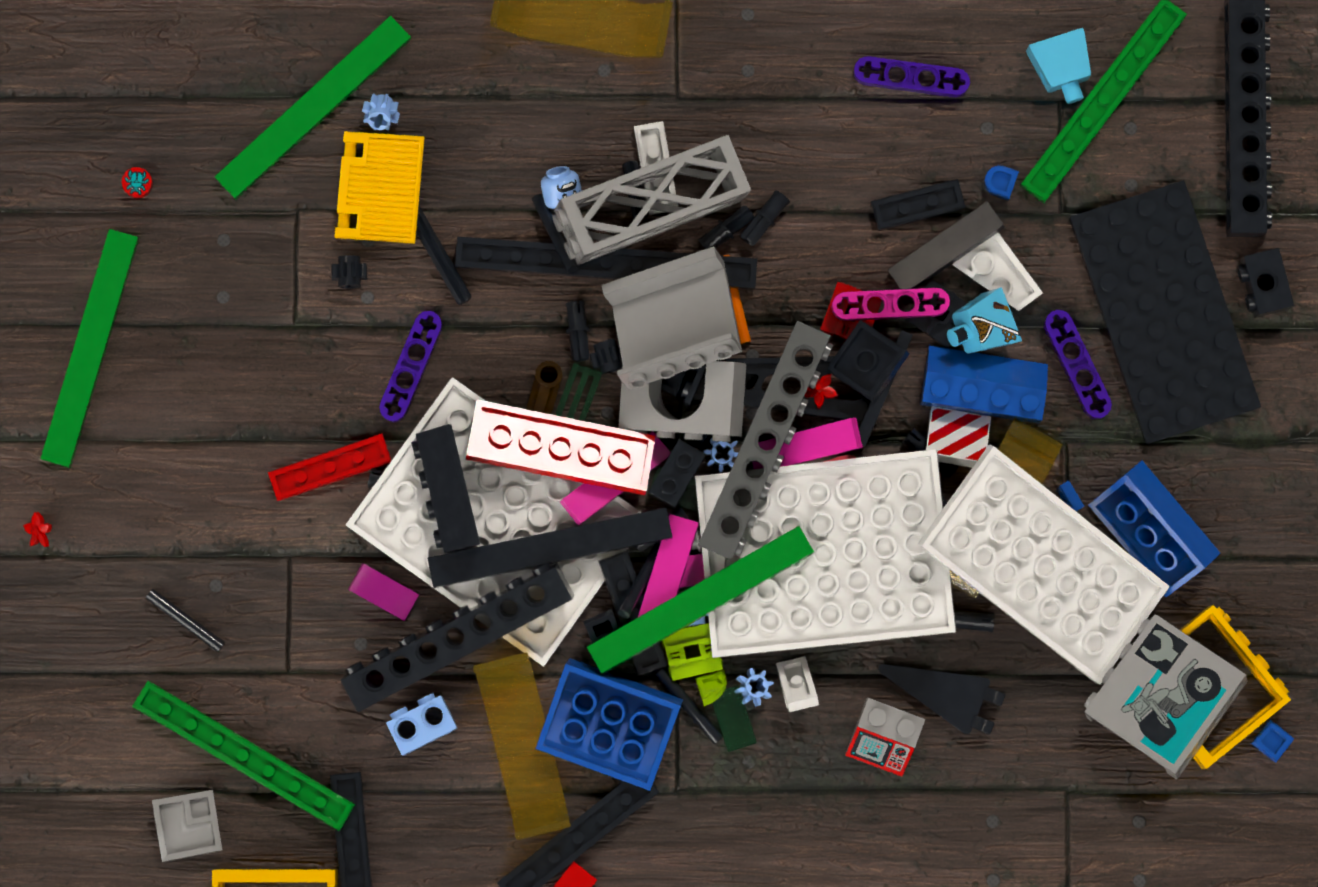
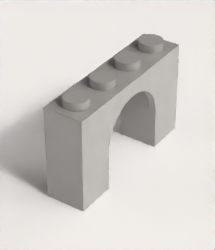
(717, 415)

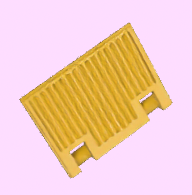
(380, 187)

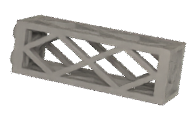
(575, 227)

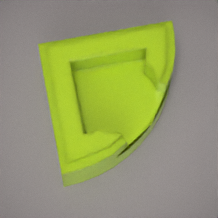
(711, 686)

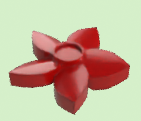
(821, 390)
(38, 529)

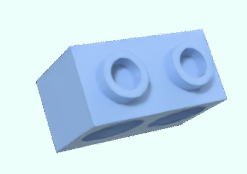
(425, 732)

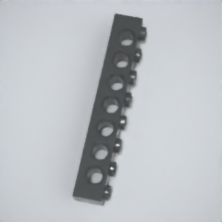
(802, 338)

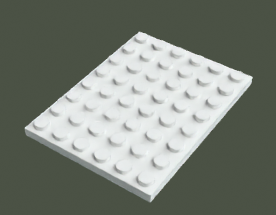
(504, 507)
(866, 565)

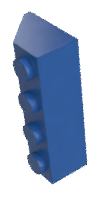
(984, 384)
(1154, 527)

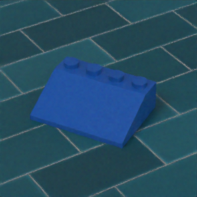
(609, 724)

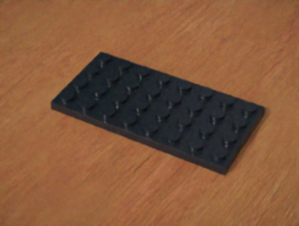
(1164, 312)

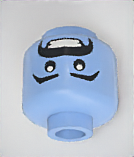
(558, 184)

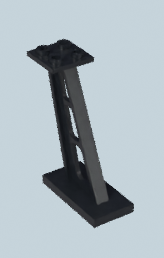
(863, 409)

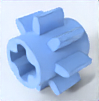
(380, 112)
(721, 462)
(762, 686)

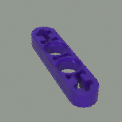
(911, 81)
(1082, 362)
(406, 364)

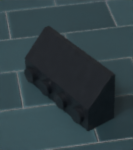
(447, 489)

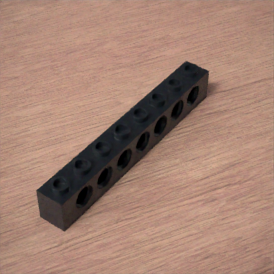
(1238, 220)
(366, 693)

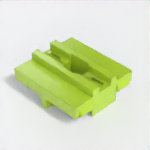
(684, 668)

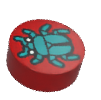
(137, 182)

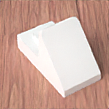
(797, 684)

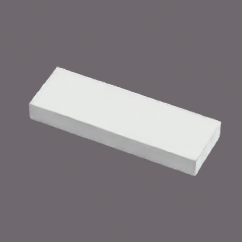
(653, 148)

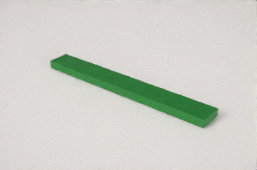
(1103, 100)
(313, 107)
(89, 348)
(700, 600)
(244, 755)

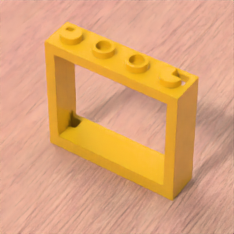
(1256, 665)
(220, 876)

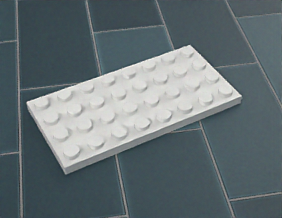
(1043, 564)

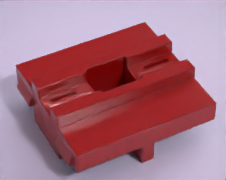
(834, 326)

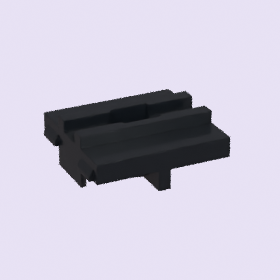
(932, 326)

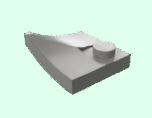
(187, 825)

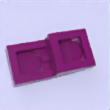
(383, 592)

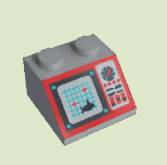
(885, 737)

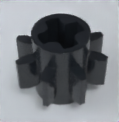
(349, 271)
(606, 357)

